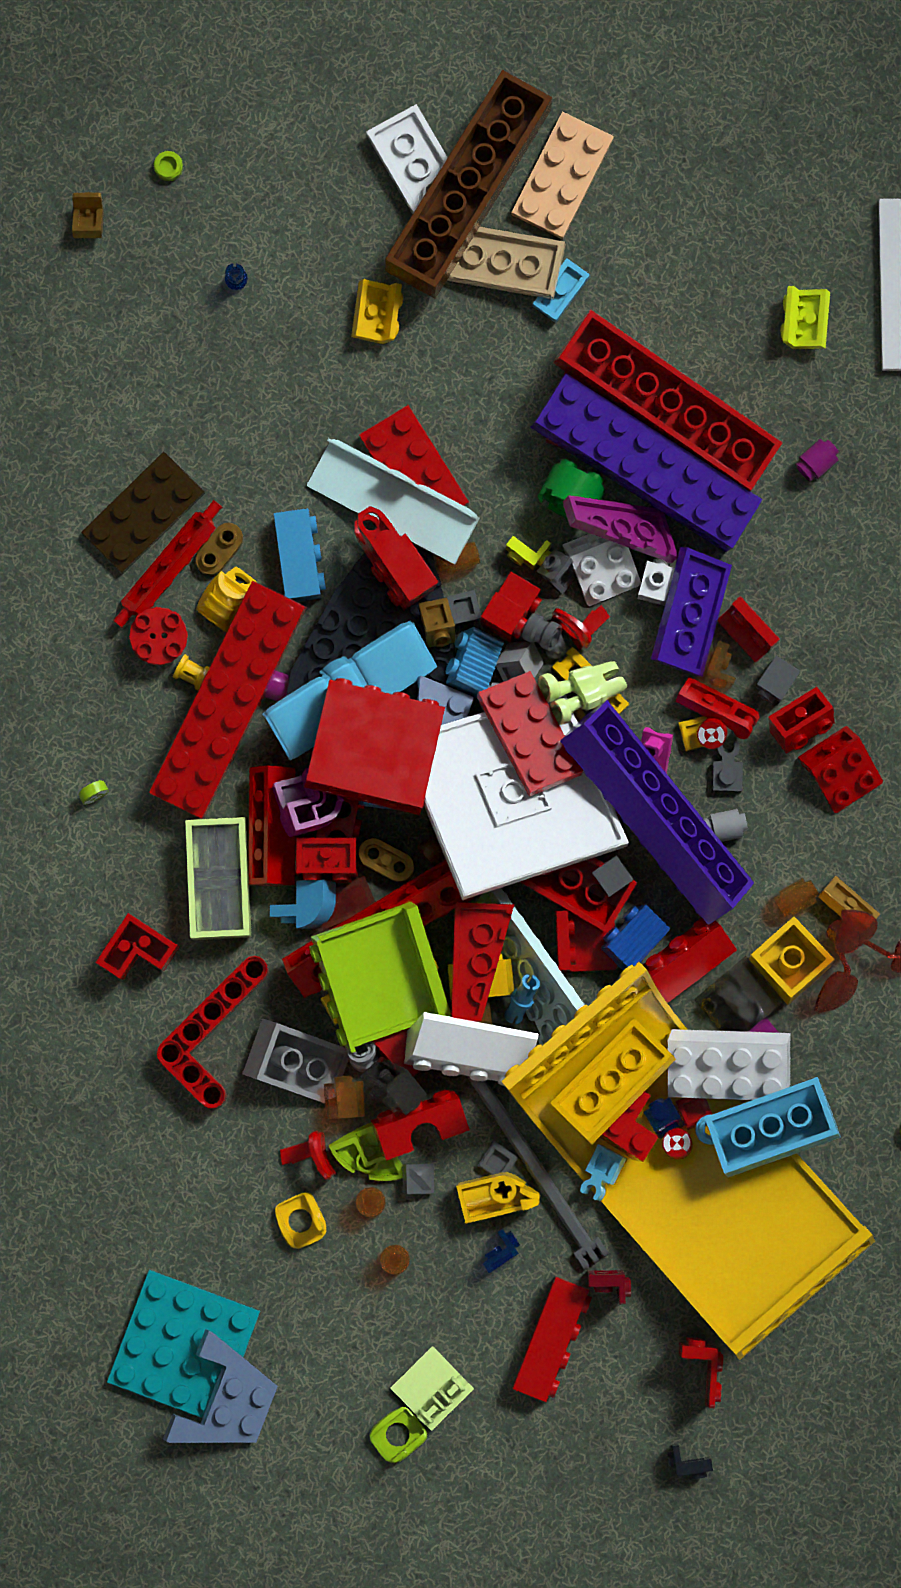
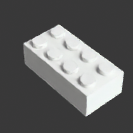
(728, 1064)

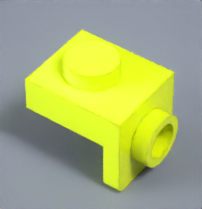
(520, 553)

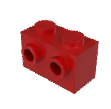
(802, 720)

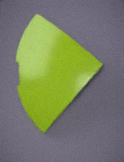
(361, 1152)

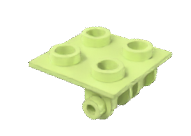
(432, 1388)

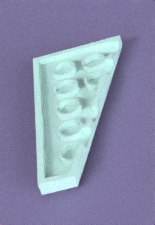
(555, 998)

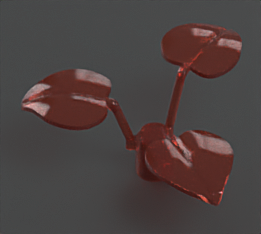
(847, 935)

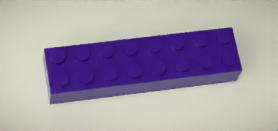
(646, 463)
(657, 812)

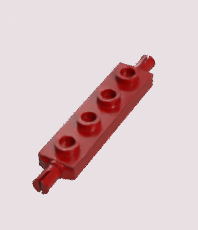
(168, 564)

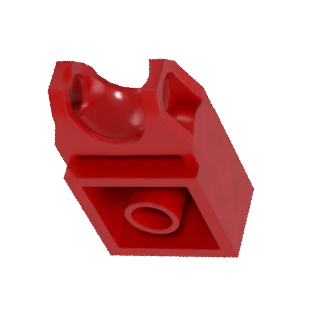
(394, 559)

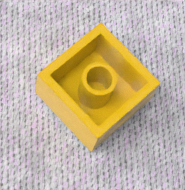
(791, 960)

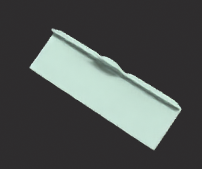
(412, 509)

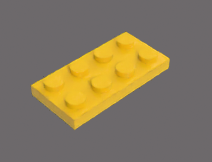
(612, 1081)

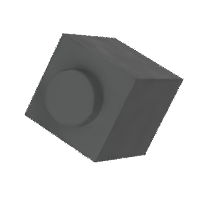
(776, 680)

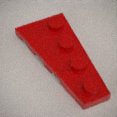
(476, 953)

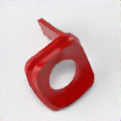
(577, 631)
(314, 1147)

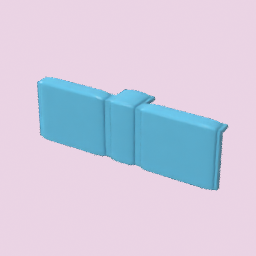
(387, 663)

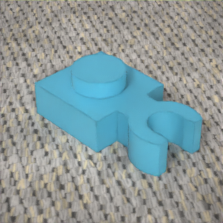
(605, 1168)

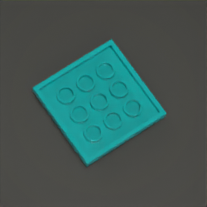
(163, 1341)

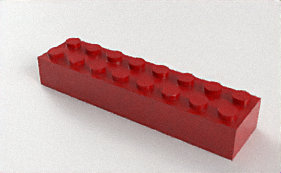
(666, 400)
(228, 699)

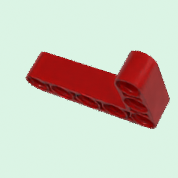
(206, 1027)

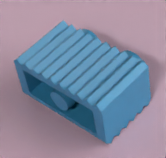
(474, 661)

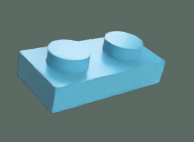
(569, 284)

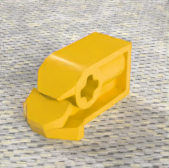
(482, 1199)

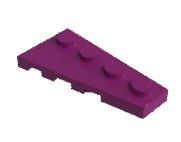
(625, 524)

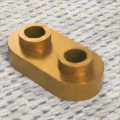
(219, 548)
(386, 860)

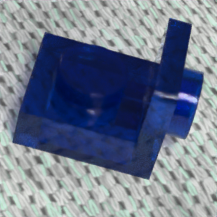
(497, 1256)

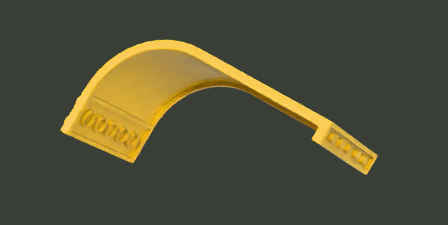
(732, 1246)

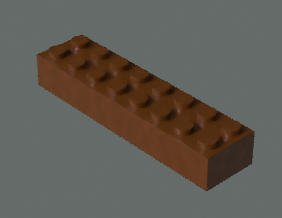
(468, 184)

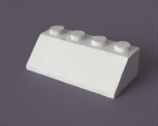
(466, 1047)

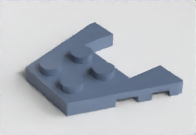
(237, 1402)

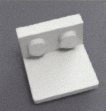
(601, 567)

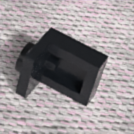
(694, 1468)

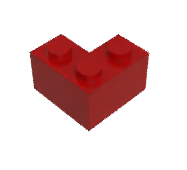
(510, 606)
(135, 940)
(629, 1135)

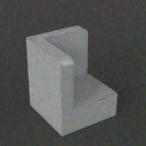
(519, 659)

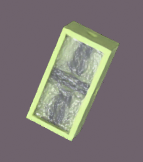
(218, 878)

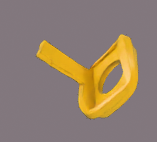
(318, 1226)

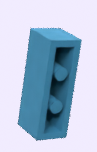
(299, 555)

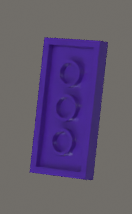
(691, 612)

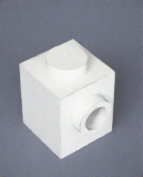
(656, 582)

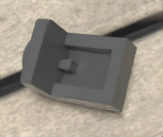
(557, 571)

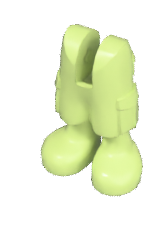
(587, 683)

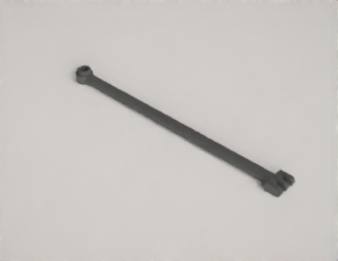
(540, 1175)

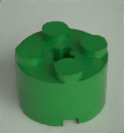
(567, 480)

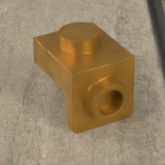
(87, 215)

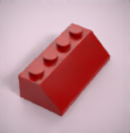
(581, 894)

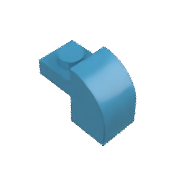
(313, 905)

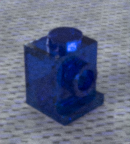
(663, 1116)

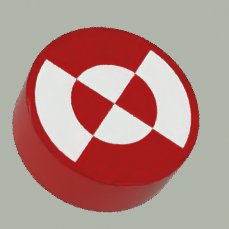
(712, 733)
(677, 1143)

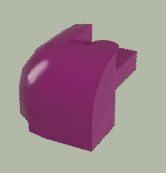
(304, 808)

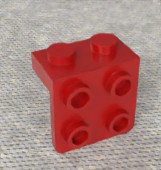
(698, 1349)

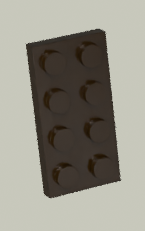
(143, 512)

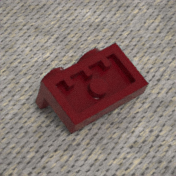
(607, 1279)

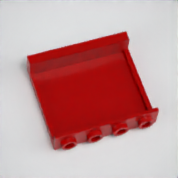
(375, 746)

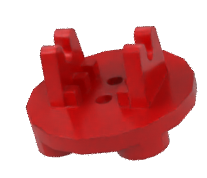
(158, 622)

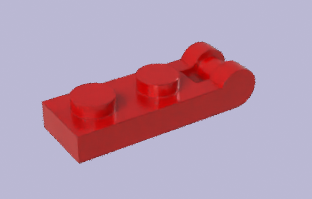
(718, 705)

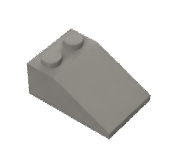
(294, 1060)

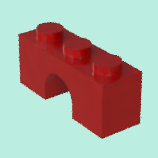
(395, 1128)

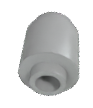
(727, 824)

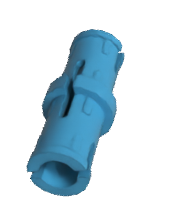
(522, 999)

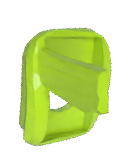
(398, 1453)

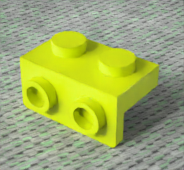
(805, 318)

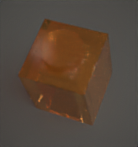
(344, 1098)

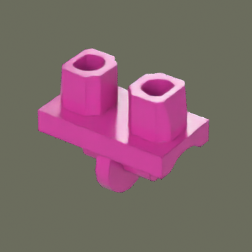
(658, 745)

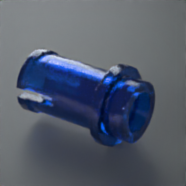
(241, 280)

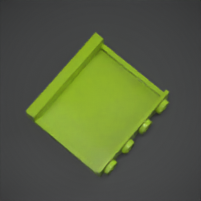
(378, 975)

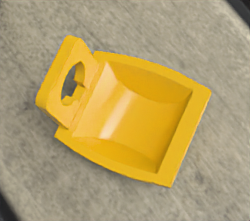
(223, 597)

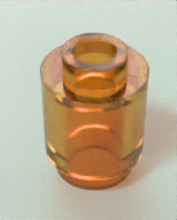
(466, 560)
(796, 897)

